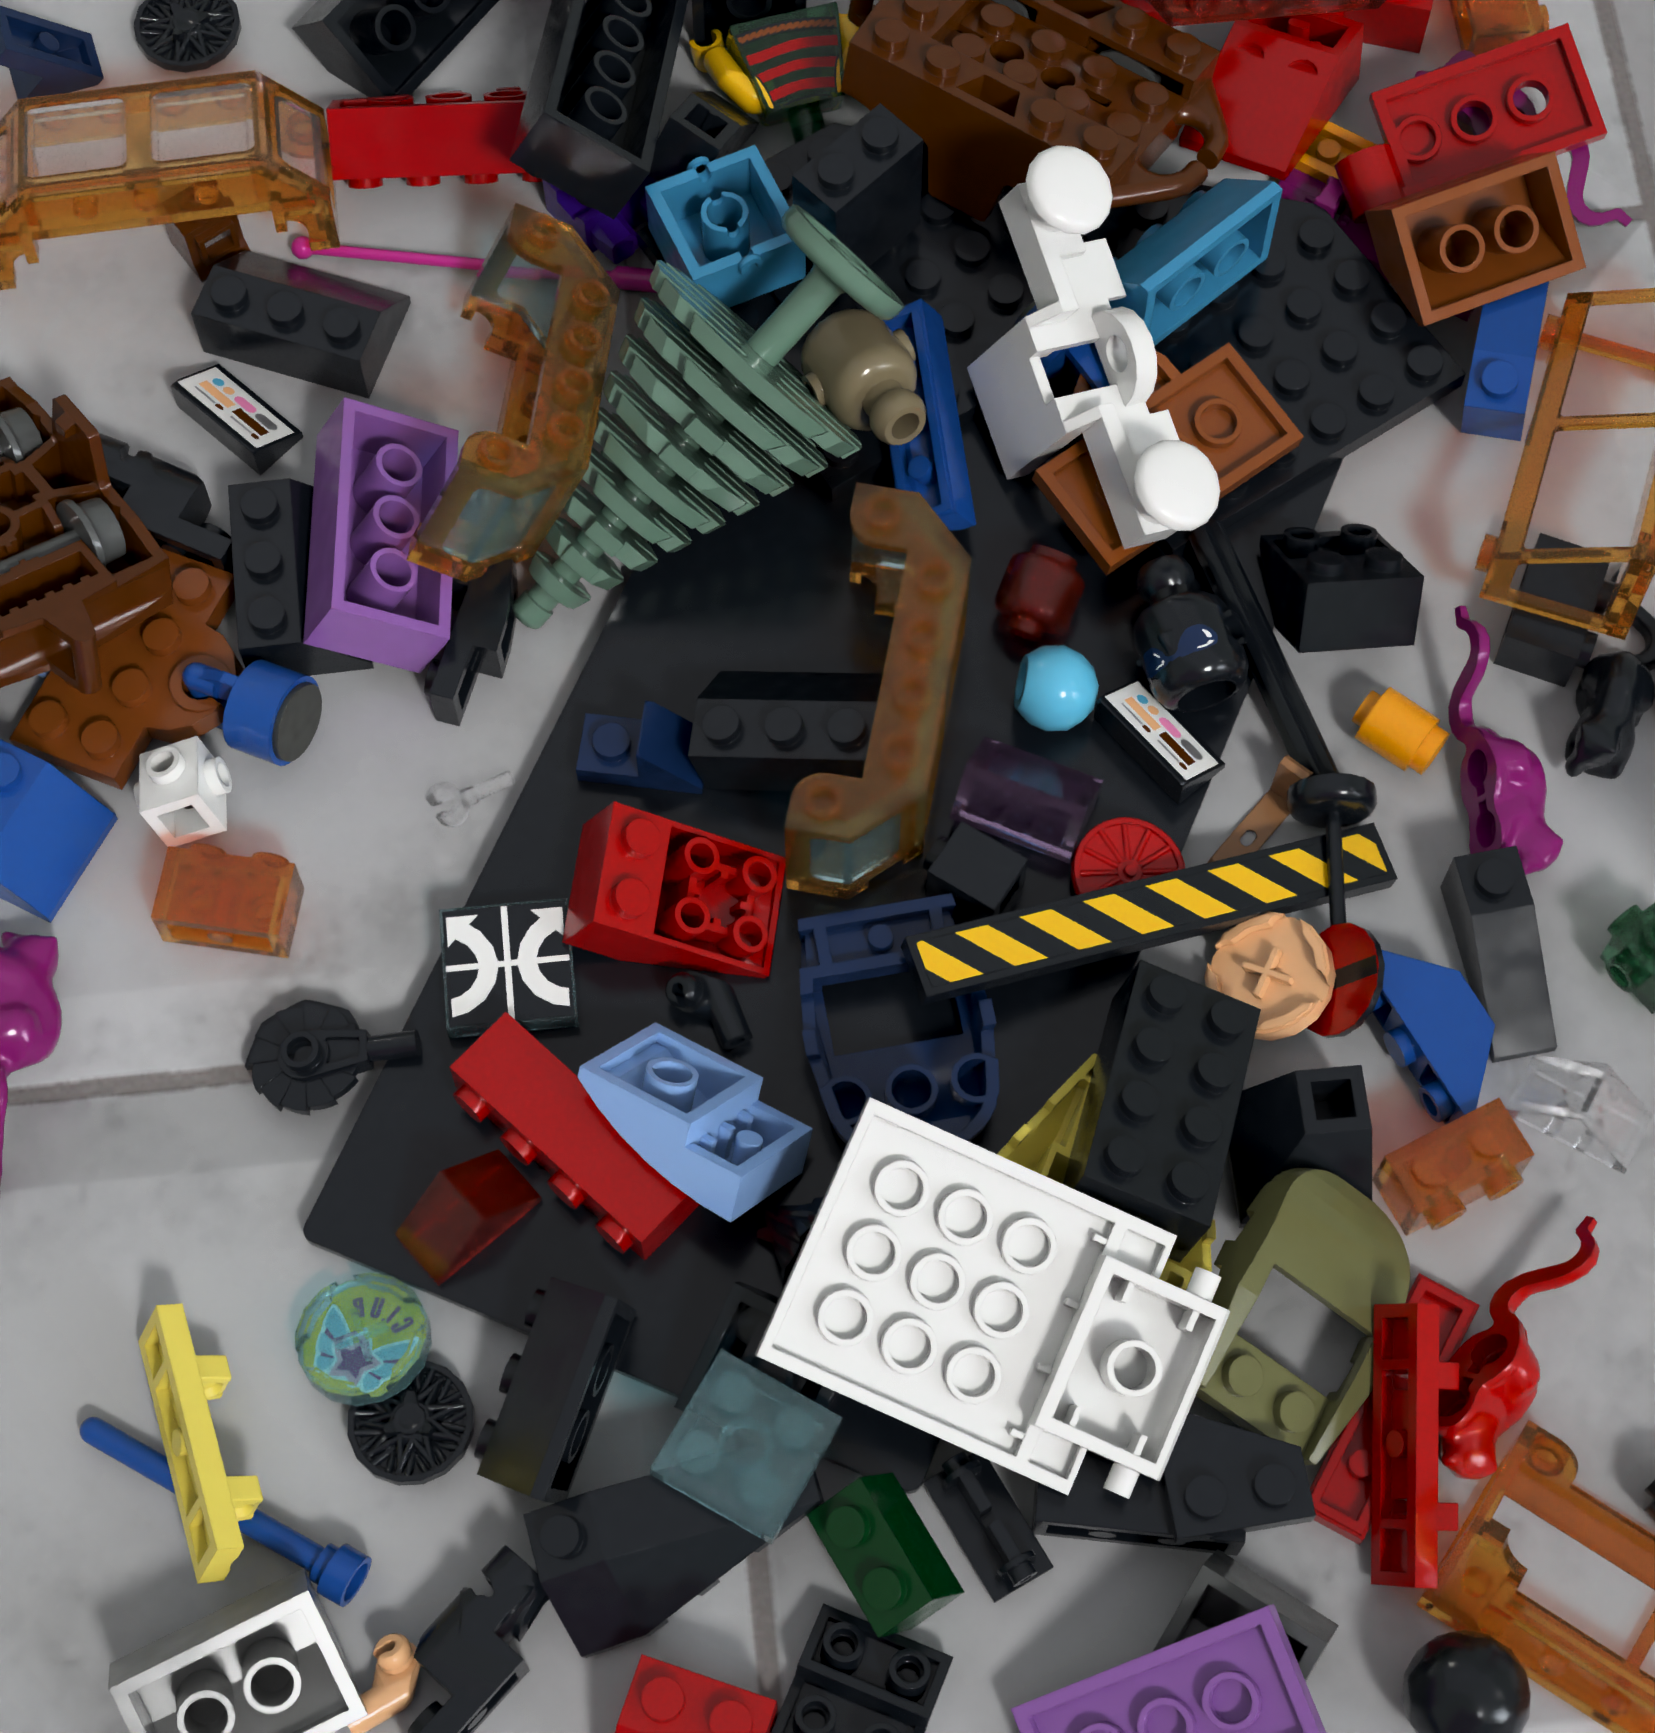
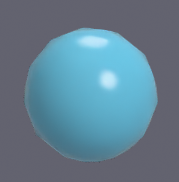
(1055, 688)

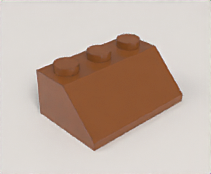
(1477, 237)

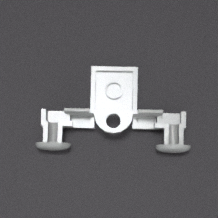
(1142, 466)

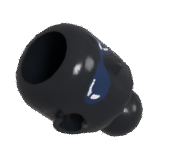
(1187, 639)

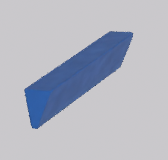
(936, 458)

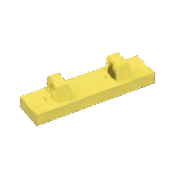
(205, 1496)

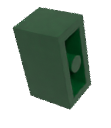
(885, 1553)

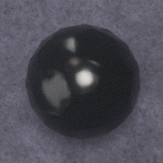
(1466, 1686)

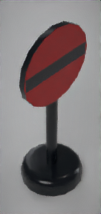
(1359, 965)

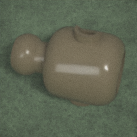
(865, 375)

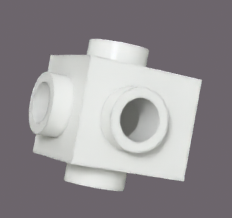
(183, 791)

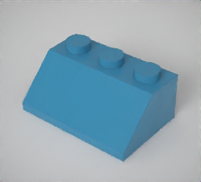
(1198, 253)

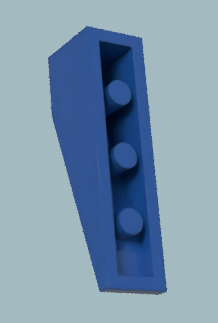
(1504, 364)

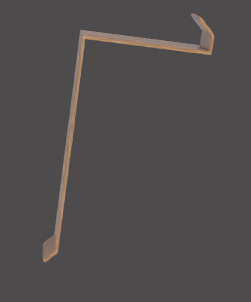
(1267, 813)

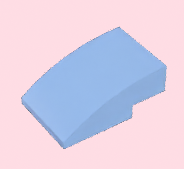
(696, 1119)

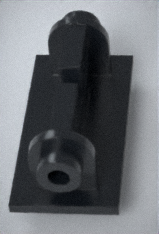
(987, 1524)

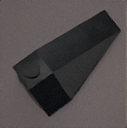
(635, 1556)

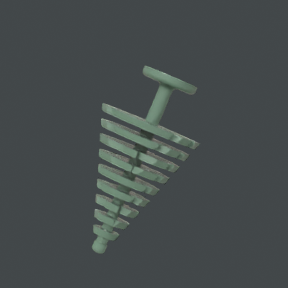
(699, 421)

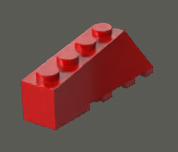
(425, 141)

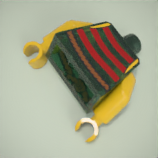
(782, 66)

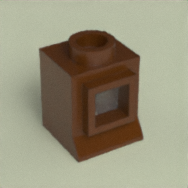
(207, 242)

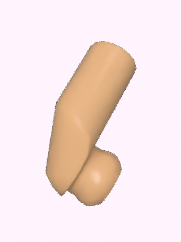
(392, 1683)

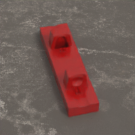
(1407, 1445)

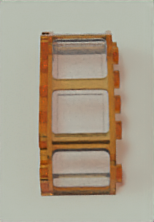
(162, 159)

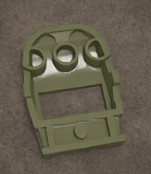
(1341, 1254)

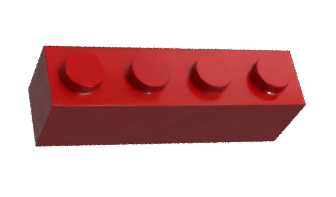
(560, 1127)

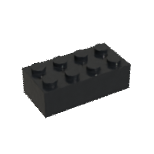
(1163, 1102)

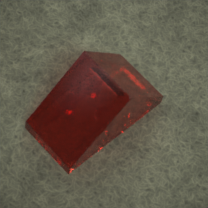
(465, 1213)

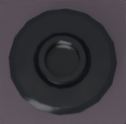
(187, 32)
(416, 1430)

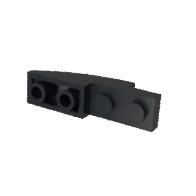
(478, 640)

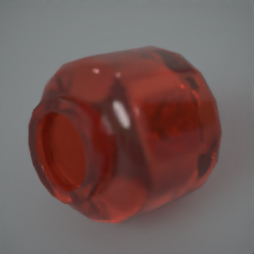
(1039, 592)

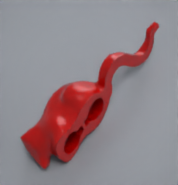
(1500, 1368)

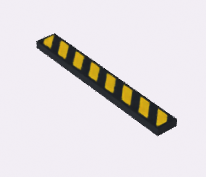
(1139, 914)

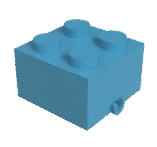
(725, 227)

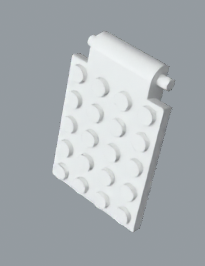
(994, 1308)

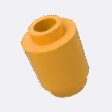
(1399, 730)

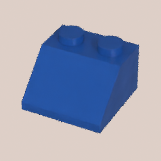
(45, 832)

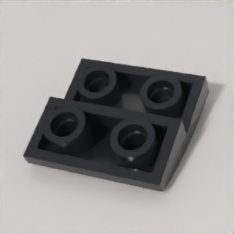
(861, 1681)

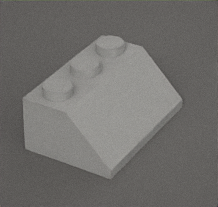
(243, 1670)

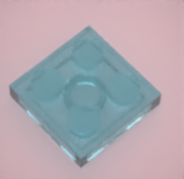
(746, 1446)

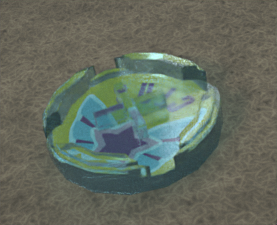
(363, 1339)

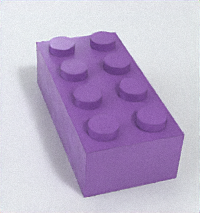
(369, 495)

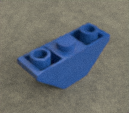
(1436, 1031)

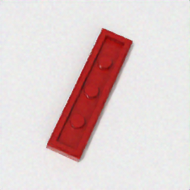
(1344, 1479)

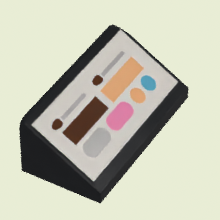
(236, 416)
(1157, 739)

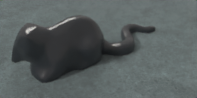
(1610, 704)

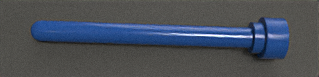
(334, 1569)

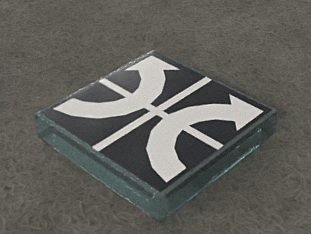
(509, 963)

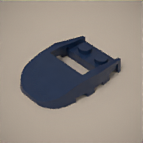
(936, 1080)

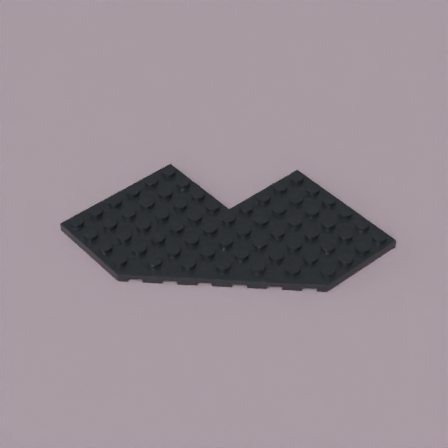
(1305, 320)

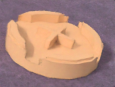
(1277, 968)

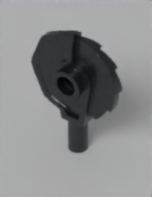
(314, 1052)

